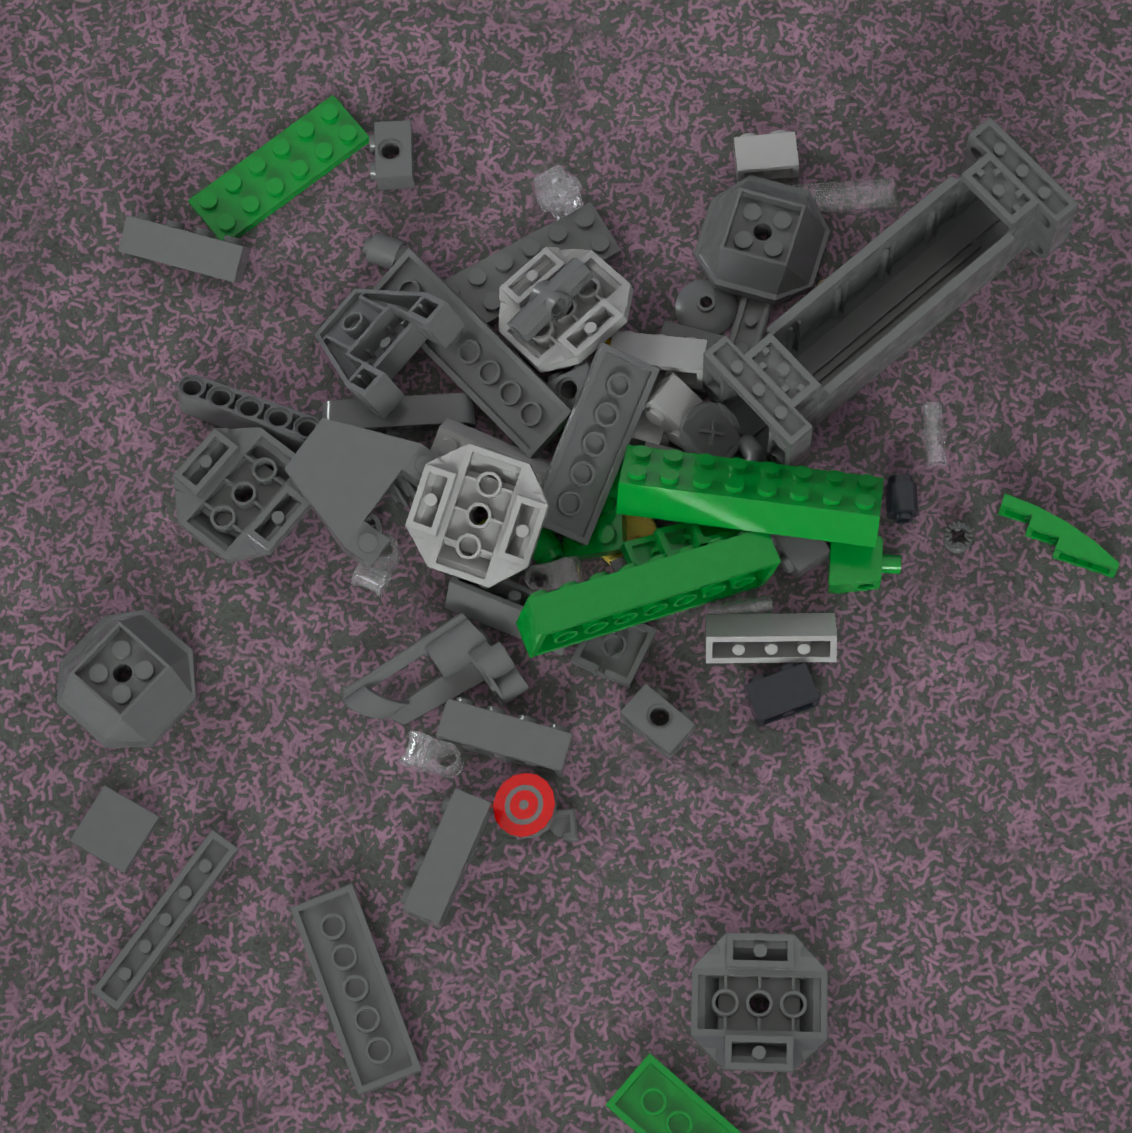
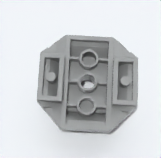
(592, 318)
(444, 510)

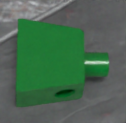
(859, 567)

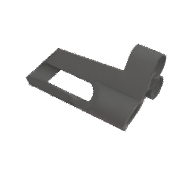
(464, 659)

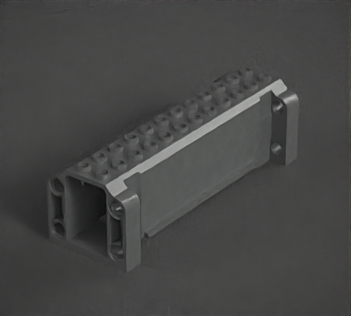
(890, 295)

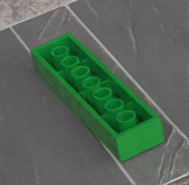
(750, 495)
(646, 591)

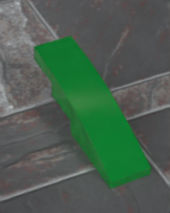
(670, 540)
(1069, 543)

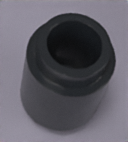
(901, 498)

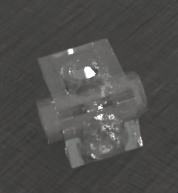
(558, 192)

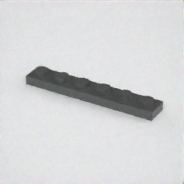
(165, 921)

